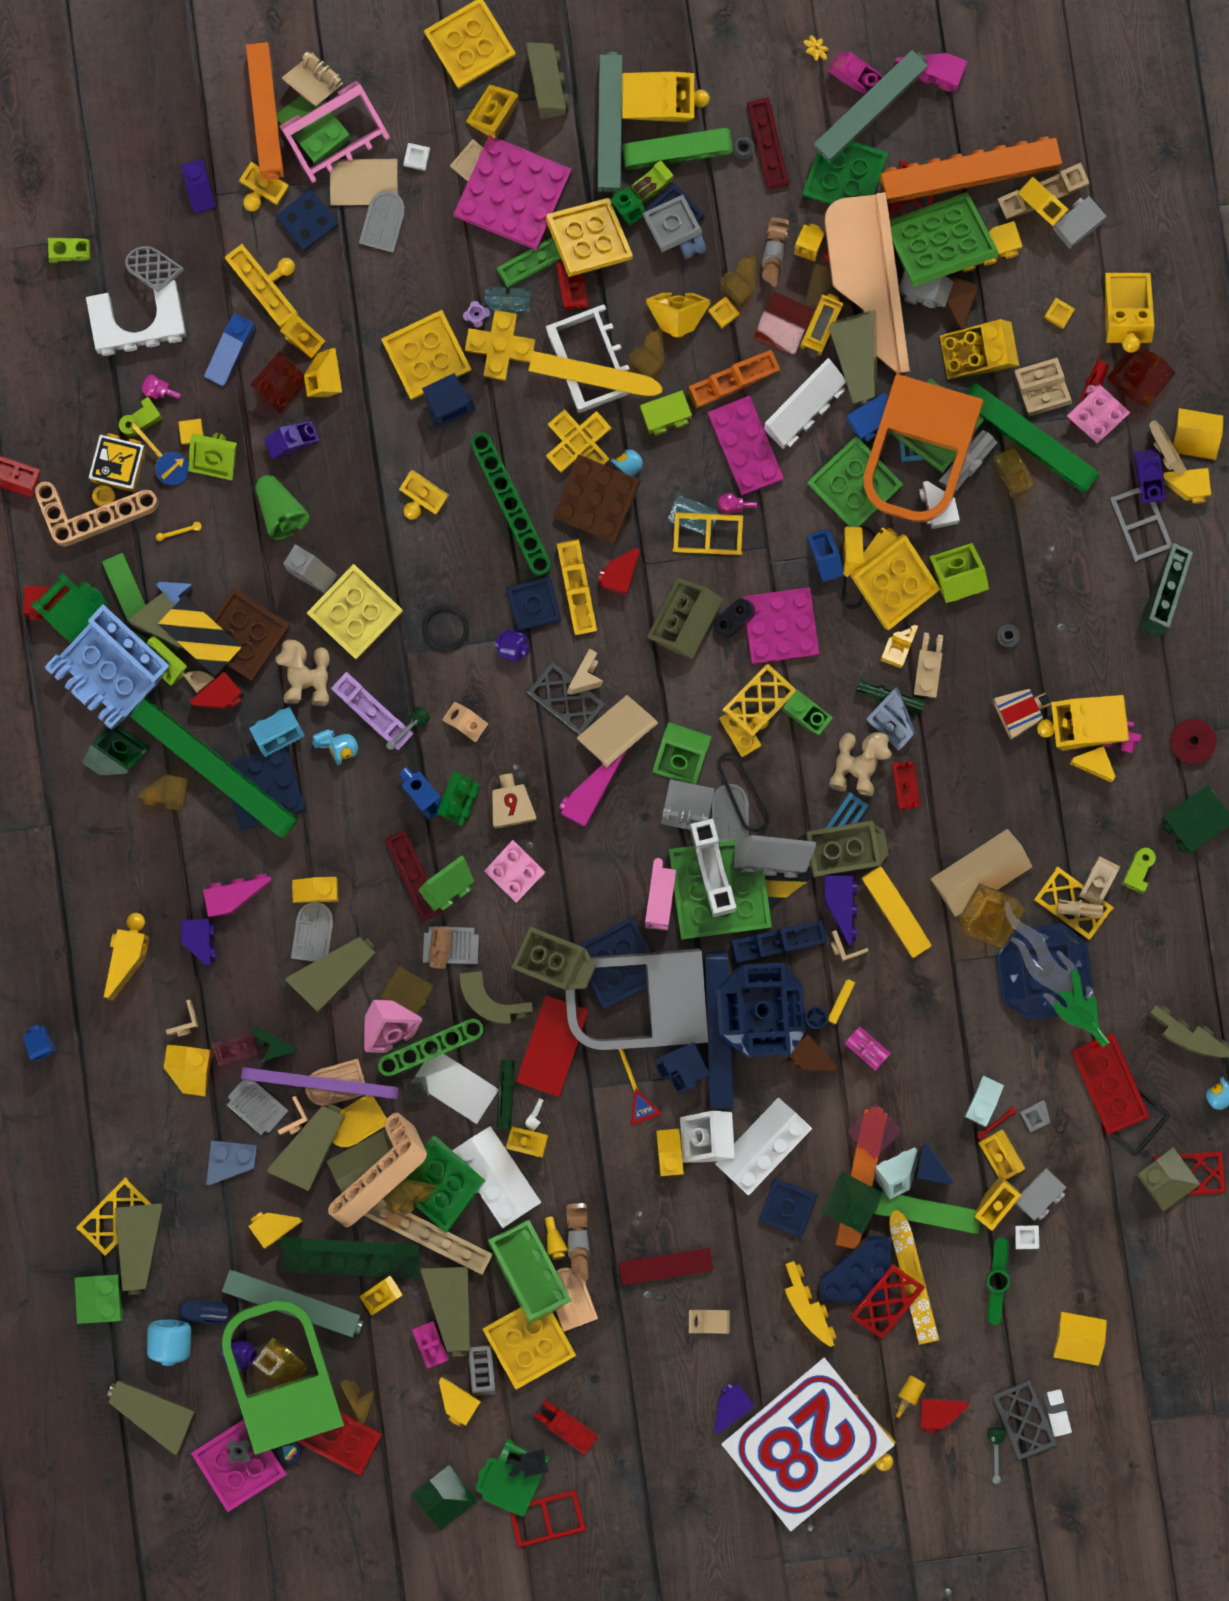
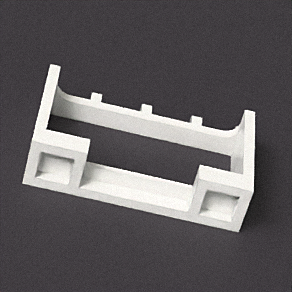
(558, 348)

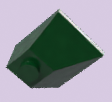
(114, 752)
(851, 1202)
(444, 1497)

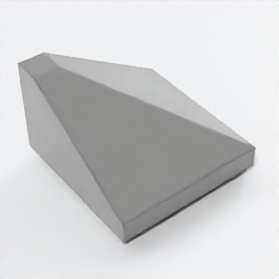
(1036, 1116)

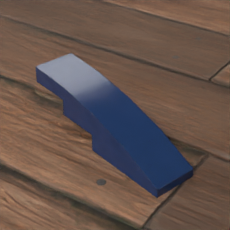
(778, 941)

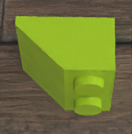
(959, 573)

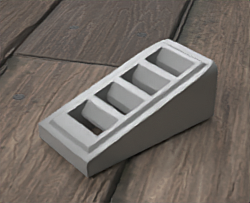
(488, 1390)

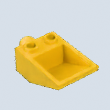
(655, 96)
(1129, 309)
(1093, 722)
(127, 955)

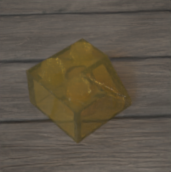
(986, 915)

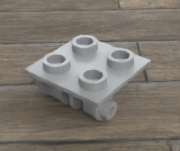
(686, 804)

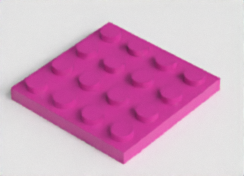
(512, 192)

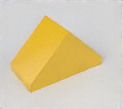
(1096, 763)

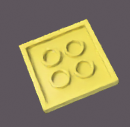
(355, 612)

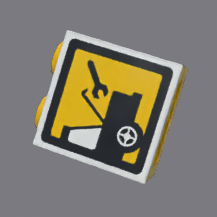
(117, 462)

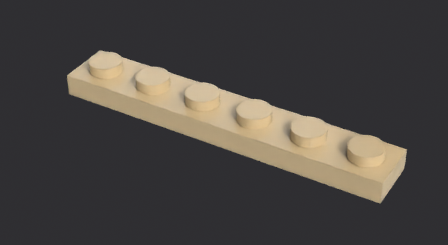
(432, 1237)

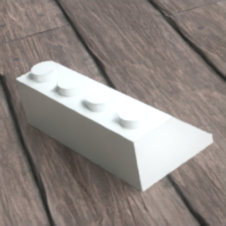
(805, 404)
(764, 1146)
(505, 1186)

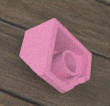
(387, 1024)

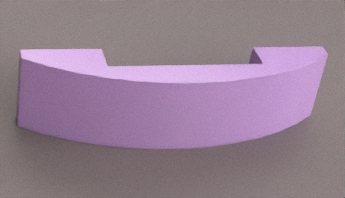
(370, 709)

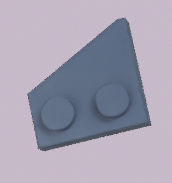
(893, 719)
(229, 1160)

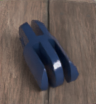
(204, 1312)

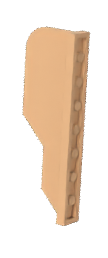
(866, 269)

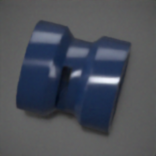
(816, 1018)

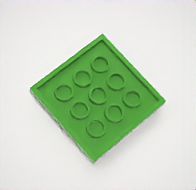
(941, 239)
(693, 904)

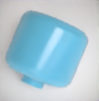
(169, 1341)

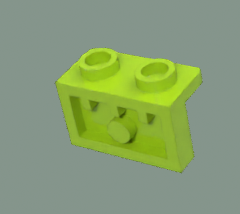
(177, 667)

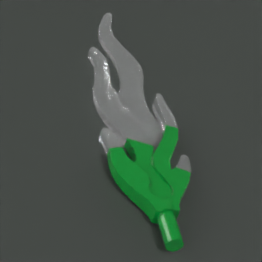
(1064, 983)

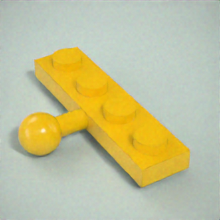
(262, 284)

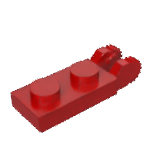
(568, 1428)

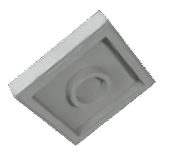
(672, 223)

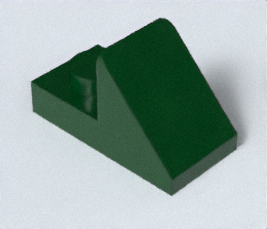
(278, 1047)

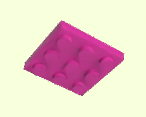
(782, 626)
(238, 1480)

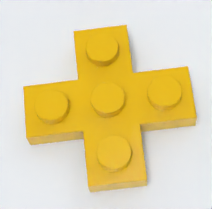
(500, 345)
(577, 440)

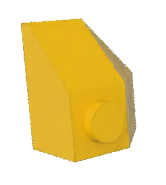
(678, 313)
(188, 1068)

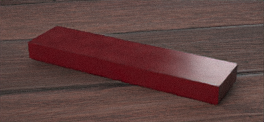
(768, 143)
(411, 872)
(665, 1266)

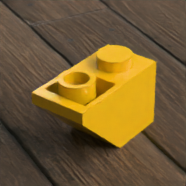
(1042, 201)
(323, 375)

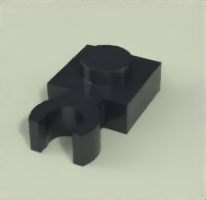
(531, 1463)

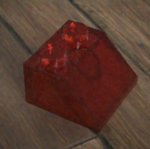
(784, 323)
(1141, 375)

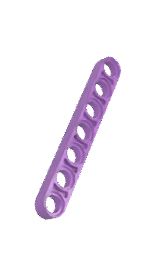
(319, 1083)

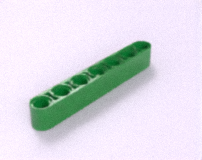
(1035, 441)
(503, 496)

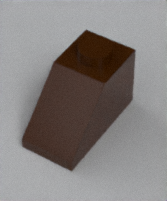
(960, 301)
(811, 1057)

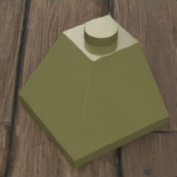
(1167, 1179)

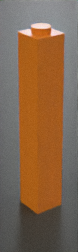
(265, 111)
(863, 1170)

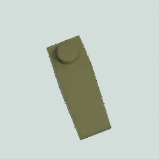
(147, 619)

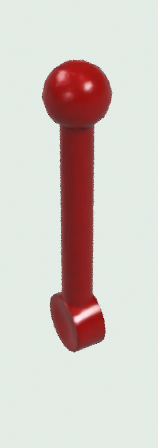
(982, 1134)

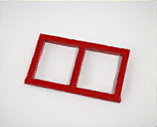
(550, 1533)

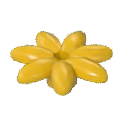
(815, 48)

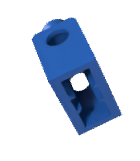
(426, 797)

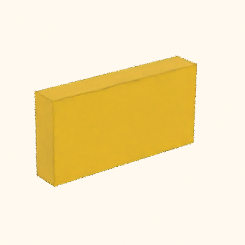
(841, 1001)

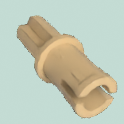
(1079, 908)

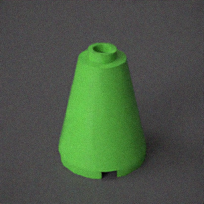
(279, 508)

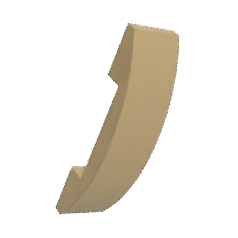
(1060, 186)

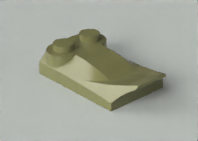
(847, 848)
(554, 961)

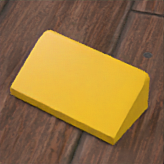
(852, 549)
(1002, 1155)

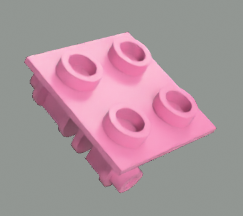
(1098, 413)
(514, 871)

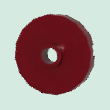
(1184, 749)

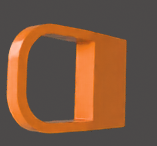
(929, 416)

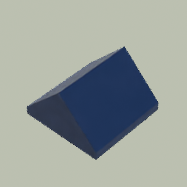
(930, 1168)

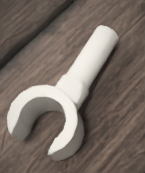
(531, 1122)

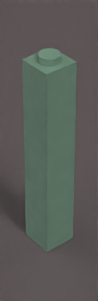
(871, 105)
(610, 122)
(320, 1312)

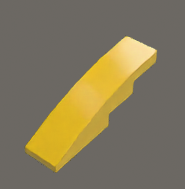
(576, 586)
(896, 911)

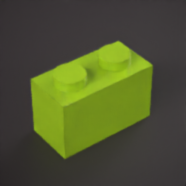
(665, 413)

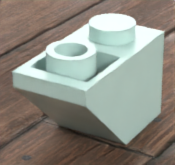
(897, 1173)

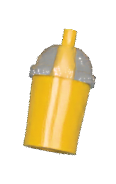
(908, 1396)

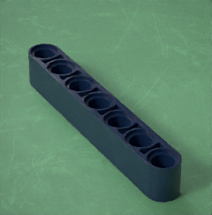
(718, 1049)

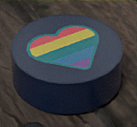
(289, 1453)

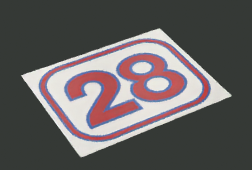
(807, 1444)

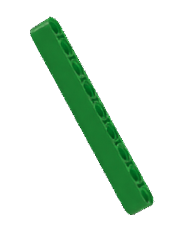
(214, 768)

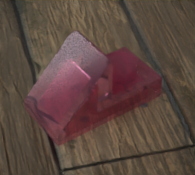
(234, 1049)

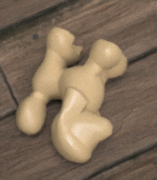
(300, 677)
(862, 767)

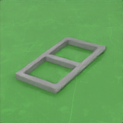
(1157, 516)

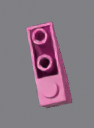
(943, 70)
(854, 72)
(229, 898)

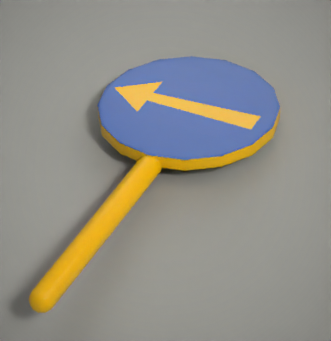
(170, 467)

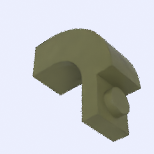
(477, 998)

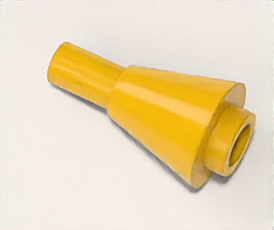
(555, 1245)

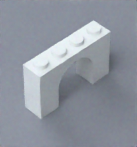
(110, 337)
(712, 868)

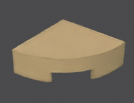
(199, 680)

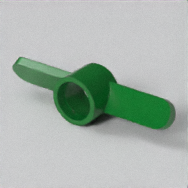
(999, 1265)

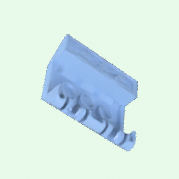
(109, 667)

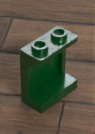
(1196, 820)

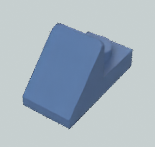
(174, 591)

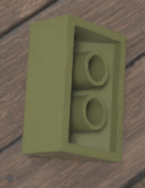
(547, 80)
(685, 617)
(358, 1159)

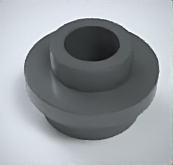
(743, 141)
(1008, 642)

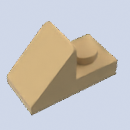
(583, 680)
(1099, 881)

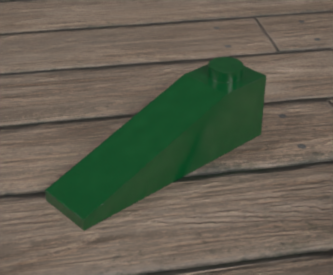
(1166, 592)

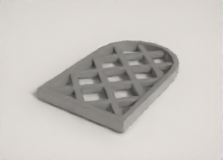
(178, 270)

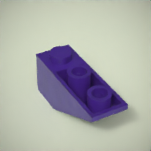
(839, 900)

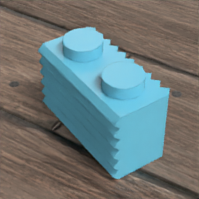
(276, 731)

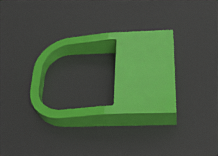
(290, 1409)

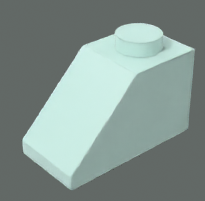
(984, 1101)

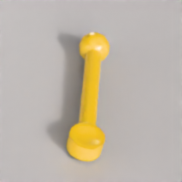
(196, 526)

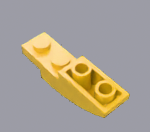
(810, 1314)

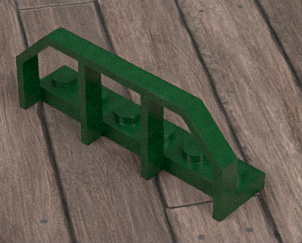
(350, 1258)

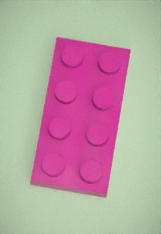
(745, 446)

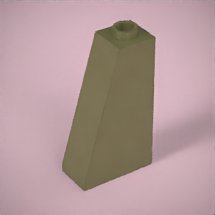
(857, 351)
(330, 974)
(307, 1151)
(136, 1240)
(450, 1302)
(155, 1415)

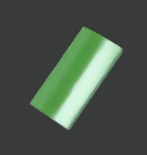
(529, 1271)

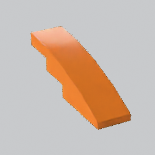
(733, 379)

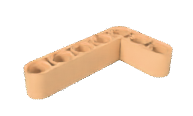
(93, 516)
(383, 1175)

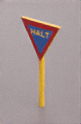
(642, 1107)

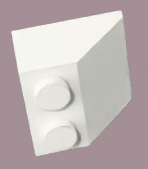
(707, 1137)

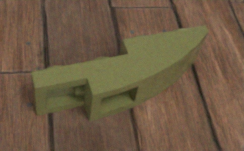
(1197, 1041)

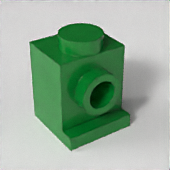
(627, 205)

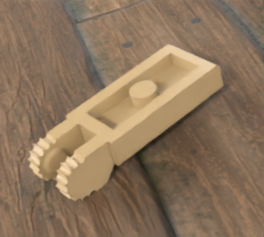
(928, 668)

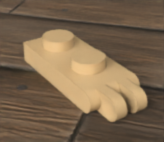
(1166, 447)

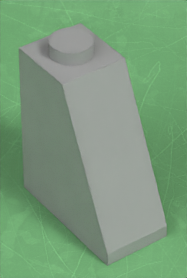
(309, 569)

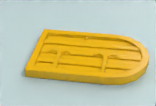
(360, 1121)

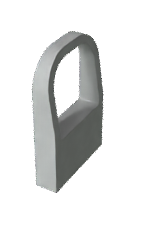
(674, 1000)

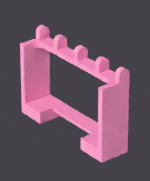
(345, 95)
(660, 897)

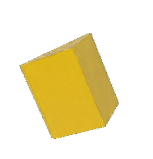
(493, 110)
(1198, 434)
(1080, 1338)

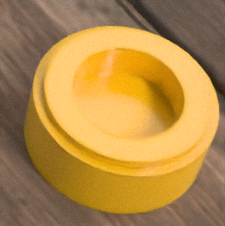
(103, 495)

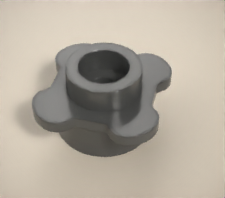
(243, 1446)

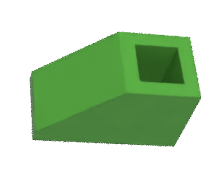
(807, 713)

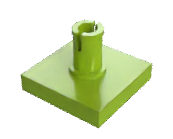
(212, 456)

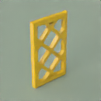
(756, 681)
(1074, 923)
(95, 1214)

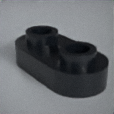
(734, 619)

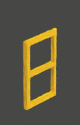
(709, 517)

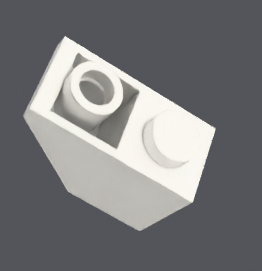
(932, 496)

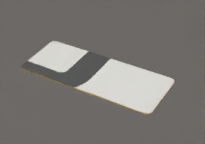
(1057, 1413)

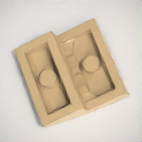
(1042, 387)

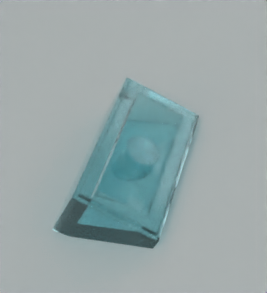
(686, 505)

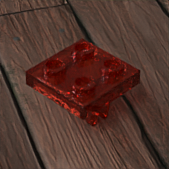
(278, 382)

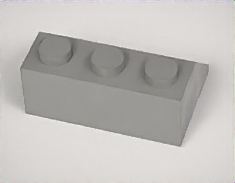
(773, 855)

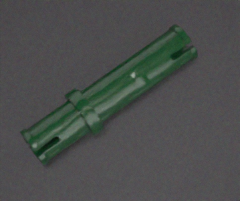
(879, 693)
(506, 1087)

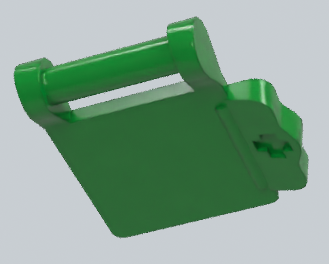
(73, 609)
(505, 1491)

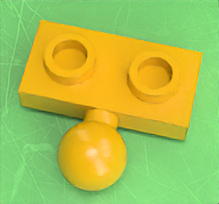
(270, 190)
(423, 493)
(744, 743)

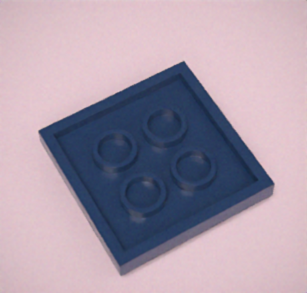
(275, 777)
(618, 982)

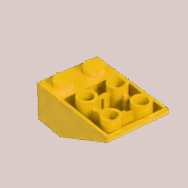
(979, 349)

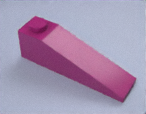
(586, 797)

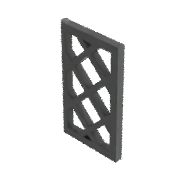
(565, 718)
(1014, 1437)

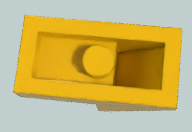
(302, 336)
(526, 1142)
(381, 1295)

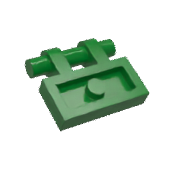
(452, 804)

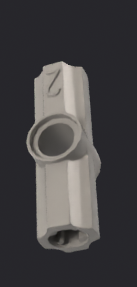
(977, 452)

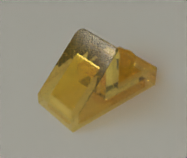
(360, 1405)

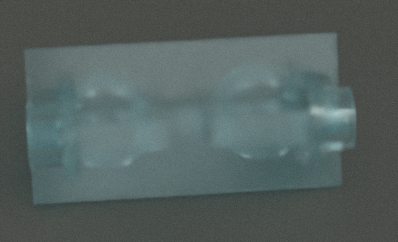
(496, 299)

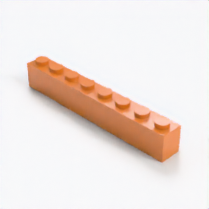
(970, 170)

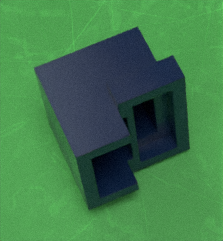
(447, 400)
(683, 1068)

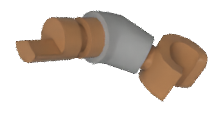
(774, 250)
(578, 1239)

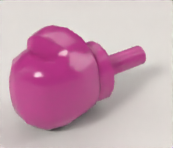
(157, 388)
(730, 504)

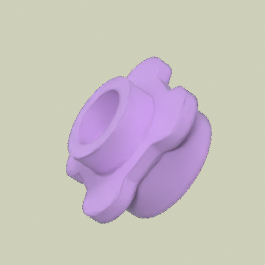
(476, 320)

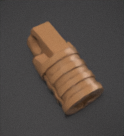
(440, 947)

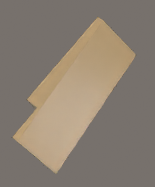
(990, 864)

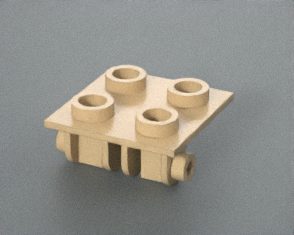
(313, 79)

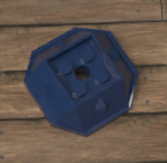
(1018, 986)
(781, 1006)

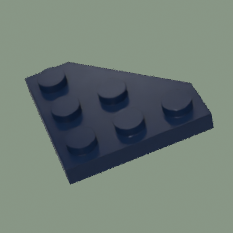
(858, 1272)

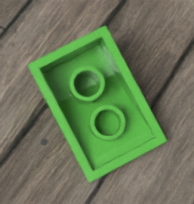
(320, 137)

